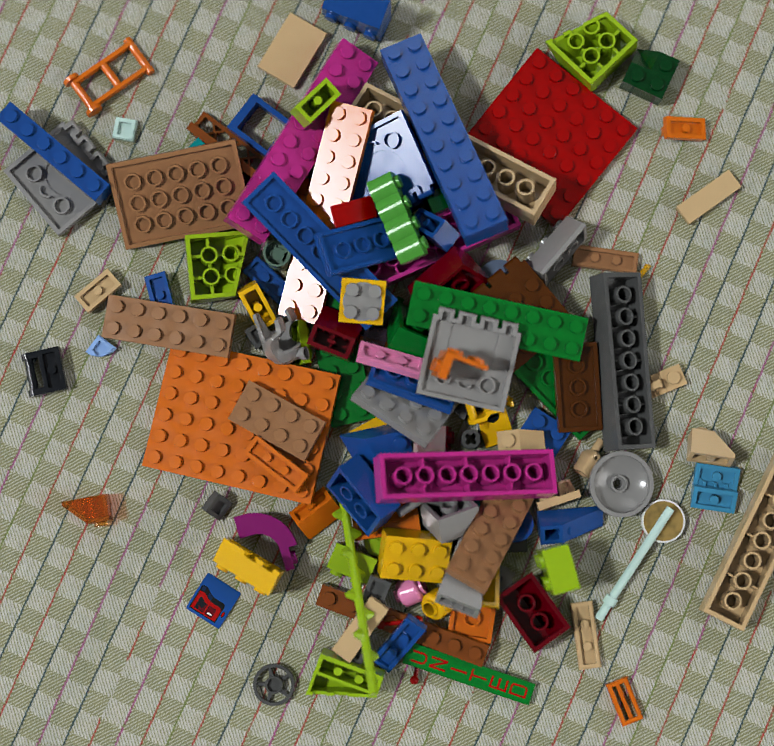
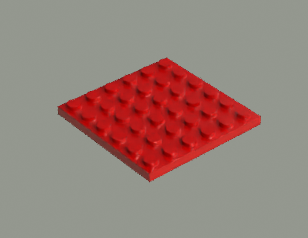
(556, 128)

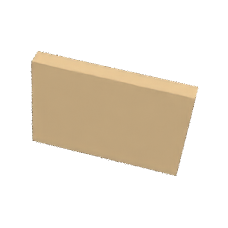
(292, 50)

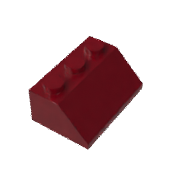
(454, 271)
(532, 612)

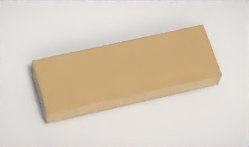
(708, 197)
(585, 635)
(347, 644)

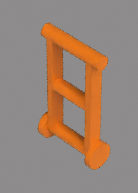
(95, 107)

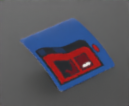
(213, 600)

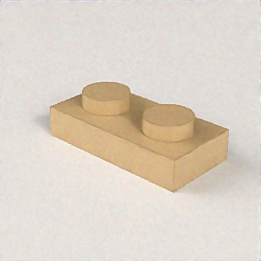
(98, 291)

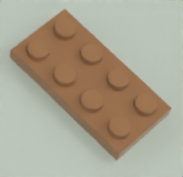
(277, 421)

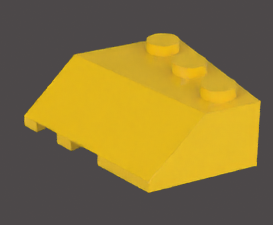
(248, 566)

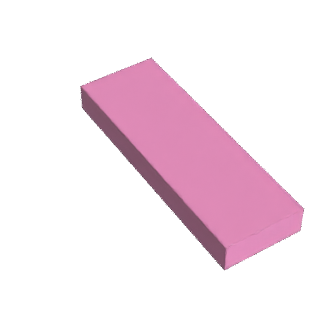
(389, 359)

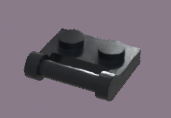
(51, 371)

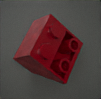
(333, 336)

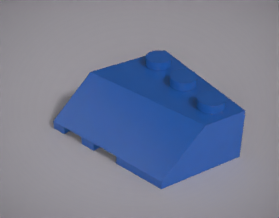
(364, 16)
(376, 441)

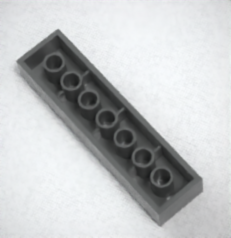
(622, 361)

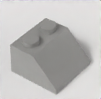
(448, 519)

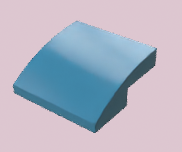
(715, 487)

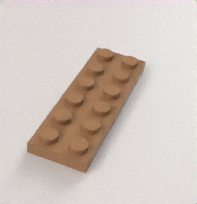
(169, 326)
(487, 542)

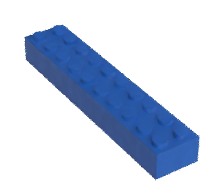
(444, 140)

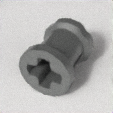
(469, 433)

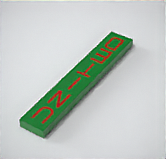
(470, 674)

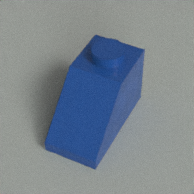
(436, 230)

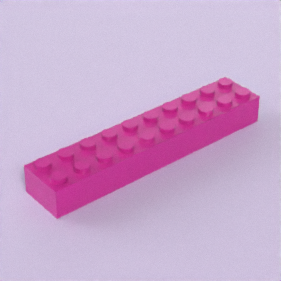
(297, 147)

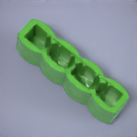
(397, 218)

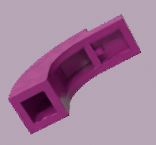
(265, 524)

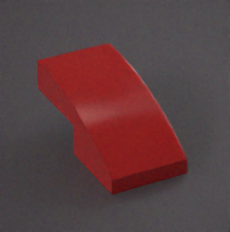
(353, 211)

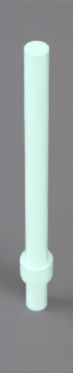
(611, 599)

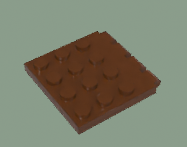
(523, 287)

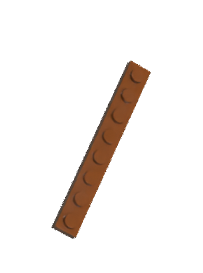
(434, 636)

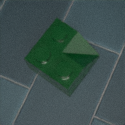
(649, 75)

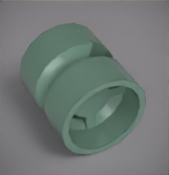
(277, 256)

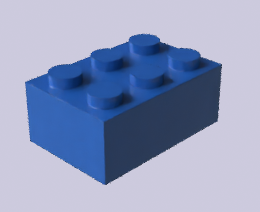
(355, 490)

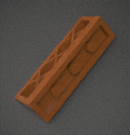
(206, 138)

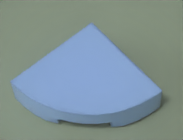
(100, 347)

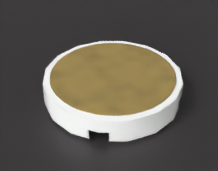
(673, 527)

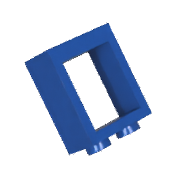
(245, 114)

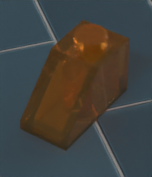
(91, 509)

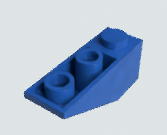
(566, 524)

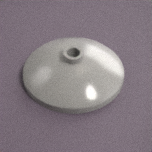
(634, 488)

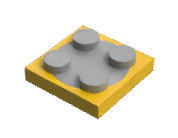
(362, 301)

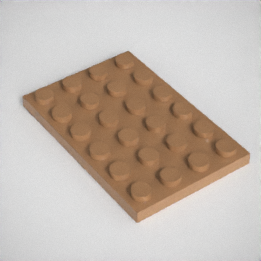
(176, 192)

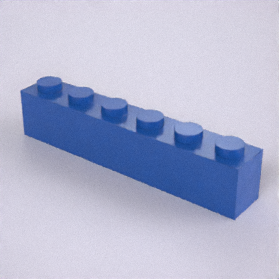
(55, 153)

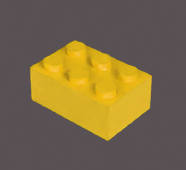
(412, 555)

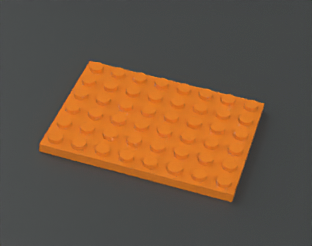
(200, 442)

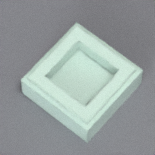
(125, 129)

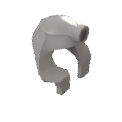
(279, 344)

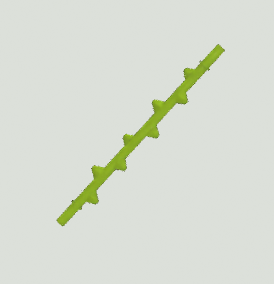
(355, 594)

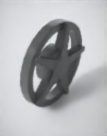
(273, 684)

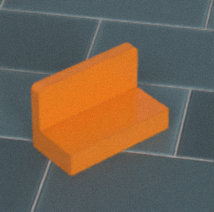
(315, 517)

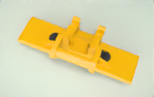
(490, 421)

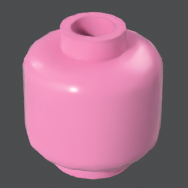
(410, 592)

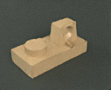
(667, 380)
(566, 493)

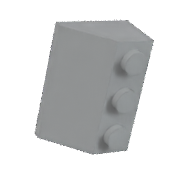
(557, 248)

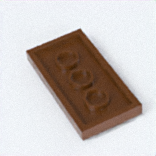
(578, 392)

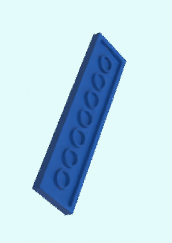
(294, 228)

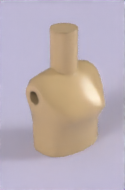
(588, 459)

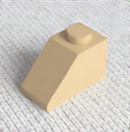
(521, 439)
(708, 448)

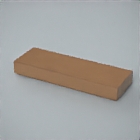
(605, 259)

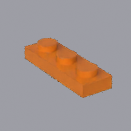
(276, 464)

